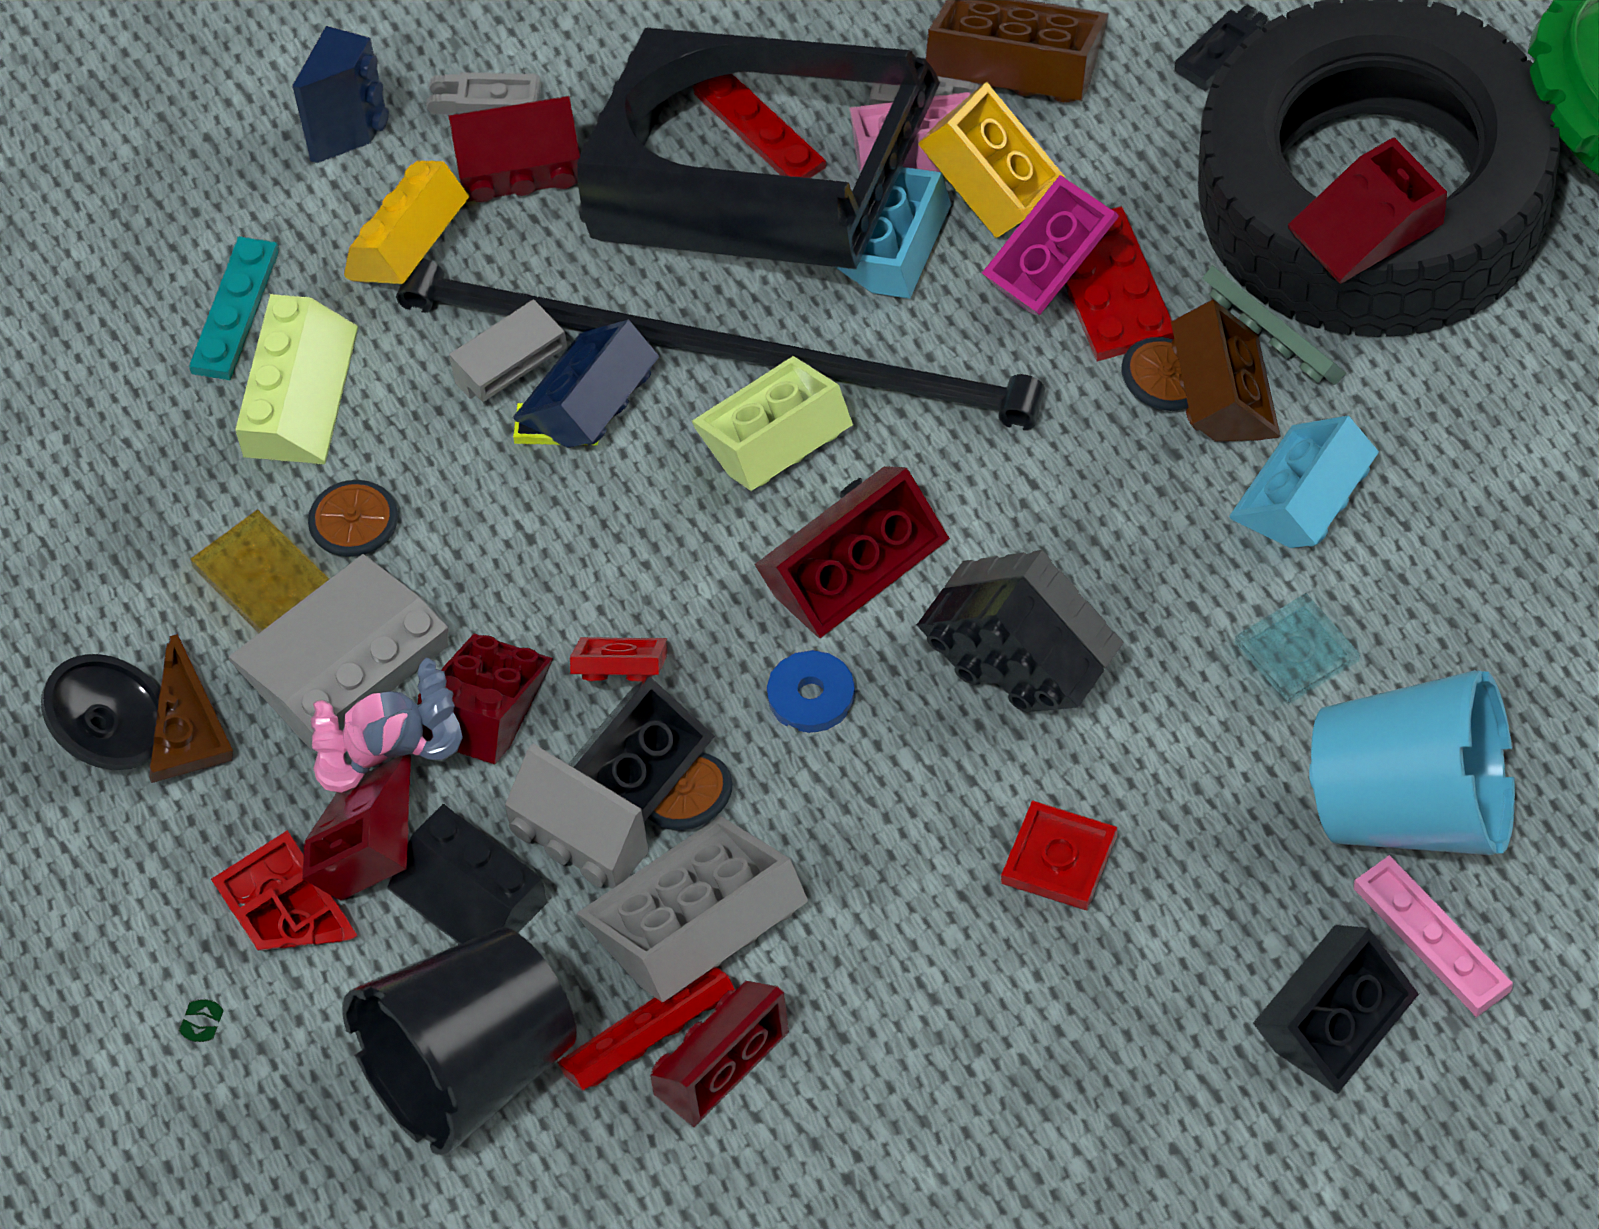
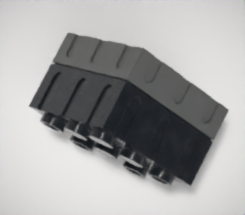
(1021, 628)

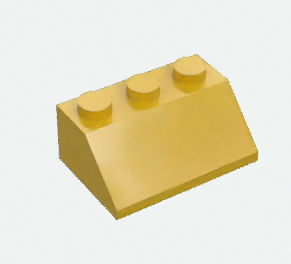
(990, 160)
(406, 224)

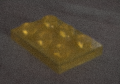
(258, 570)

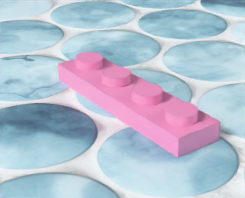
(1433, 936)

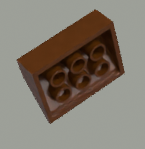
(1017, 46)

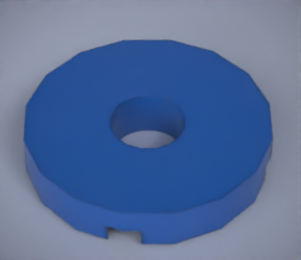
(805, 669)

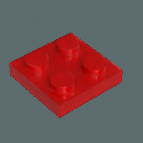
(607, 656)
(1059, 855)

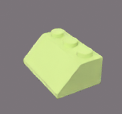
(774, 422)

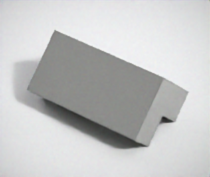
(506, 351)

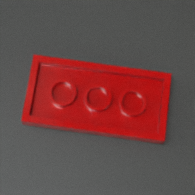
(1117, 294)

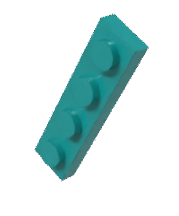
(234, 308)

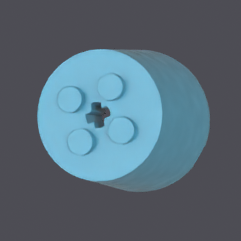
(1417, 768)

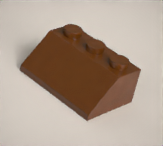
(1223, 376)

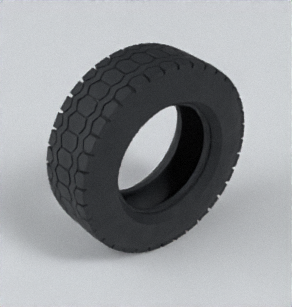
(1398, 64)

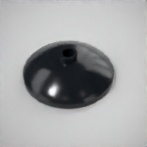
(105, 695)

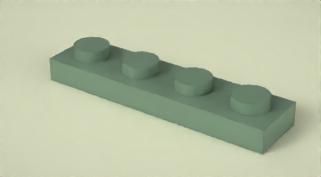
(1284, 337)

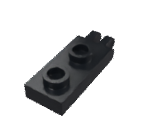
(1207, 55)

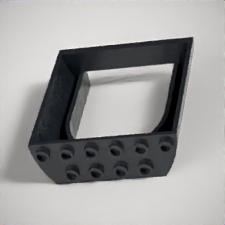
(659, 203)

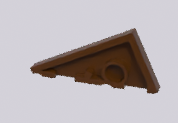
(186, 726)

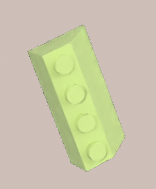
(295, 381)

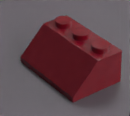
(516, 149)
(721, 1050)

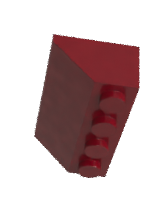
(853, 550)

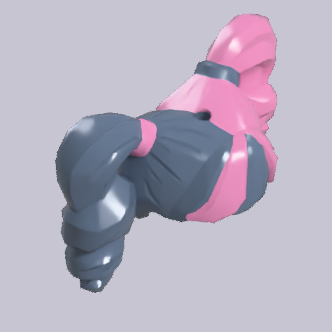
(383, 728)

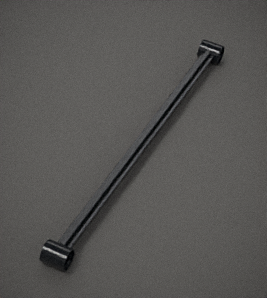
(1016, 403)

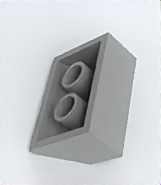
(576, 819)

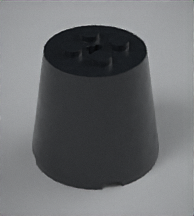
(459, 1034)

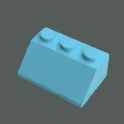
(903, 234)
(1306, 481)

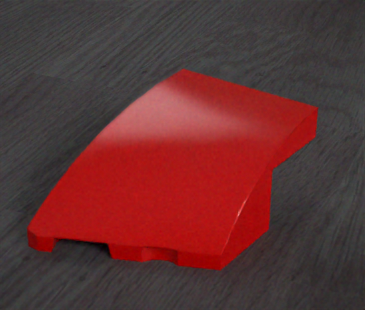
(280, 904)

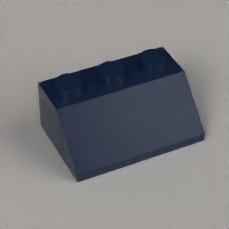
(339, 95)
(589, 385)

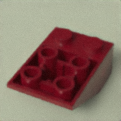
(1371, 211)
(491, 693)
(361, 833)

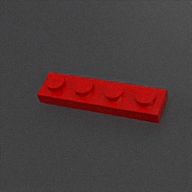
(759, 126)
(642, 1028)

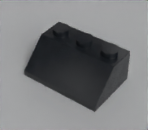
(643, 746)
(466, 880)
(1337, 1006)

